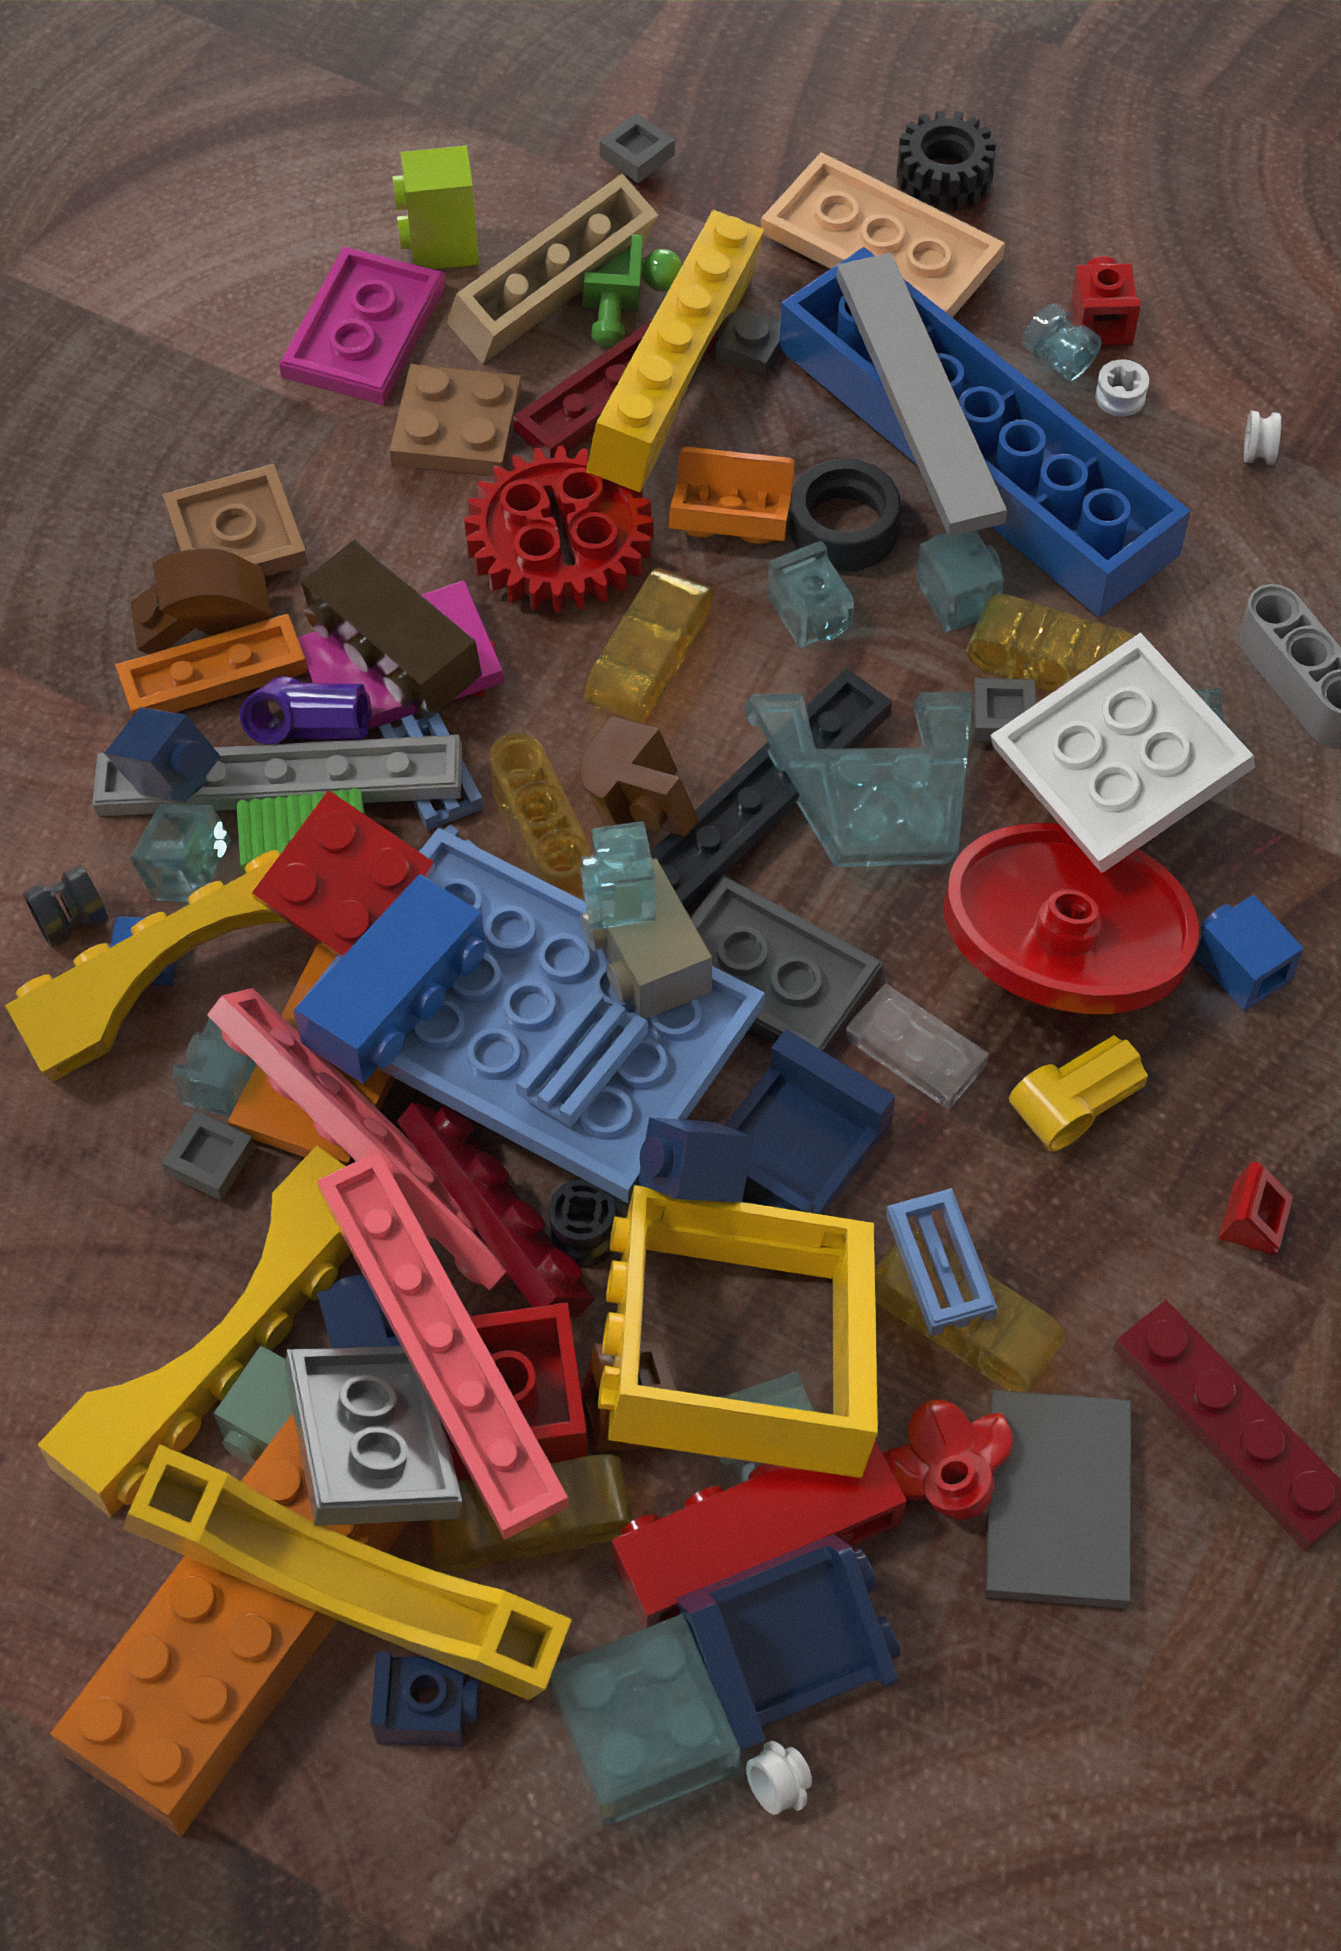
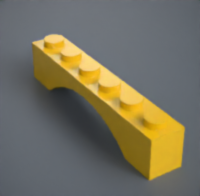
(654, 382)
(81, 1011)
(114, 1431)
(417, 1608)

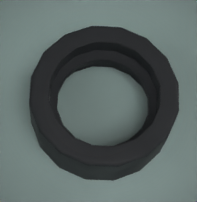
(846, 480)

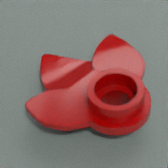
(949, 1449)

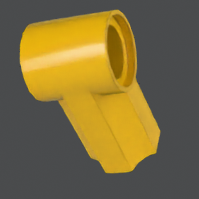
(1066, 1100)

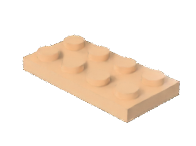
(840, 210)

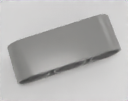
(1295, 659)

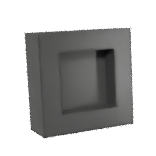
(637, 147)
(750, 342)
(998, 703)
(208, 1155)

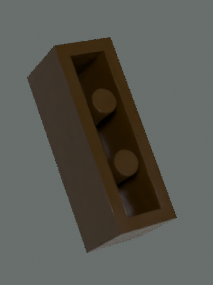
(390, 629)

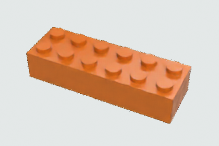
(201, 1668)

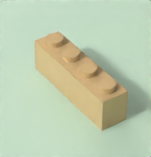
(548, 269)

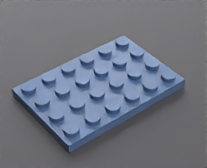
(519, 999)

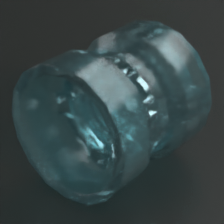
(1061, 342)

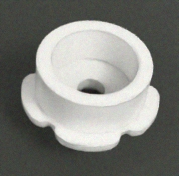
(779, 1778)

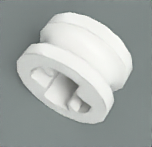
(1116, 399)
(1262, 437)

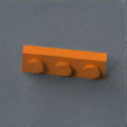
(213, 667)

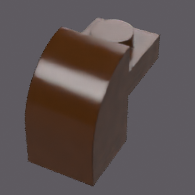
(198, 591)
(635, 779)

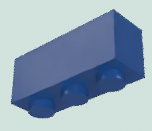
(391, 979)

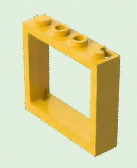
(730, 1427)

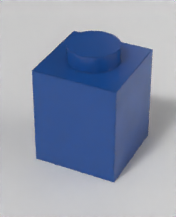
(1248, 951)

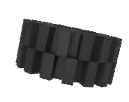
(947, 139)

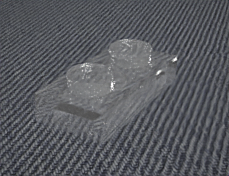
(916, 1046)

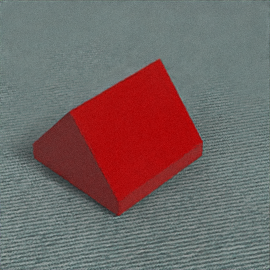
(1256, 1210)

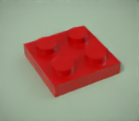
(339, 875)

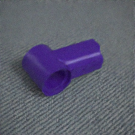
(309, 711)

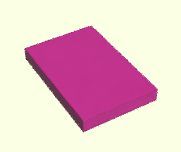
(363, 325)
(330, 663)

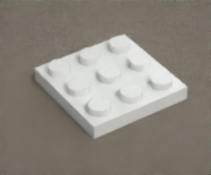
(1122, 752)

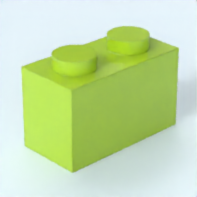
(439, 207)

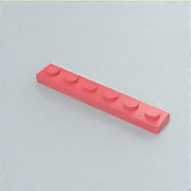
(354, 1123)
(443, 1346)

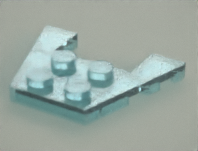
(876, 801)

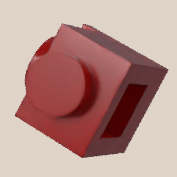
(1106, 289)

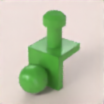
(618, 283)

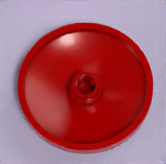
(1063, 932)

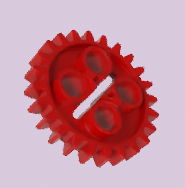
(520, 542)

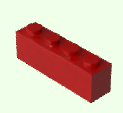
(747, 1526)

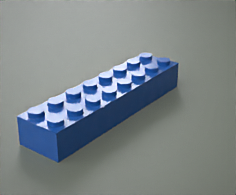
(1066, 491)

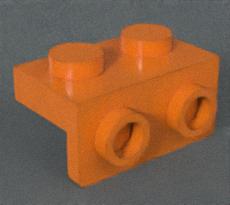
(732, 494)

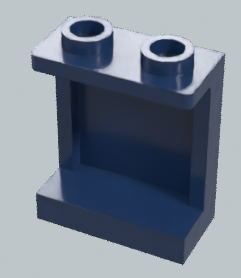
(809, 1127)
(790, 1634)

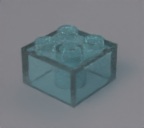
(643, 1720)

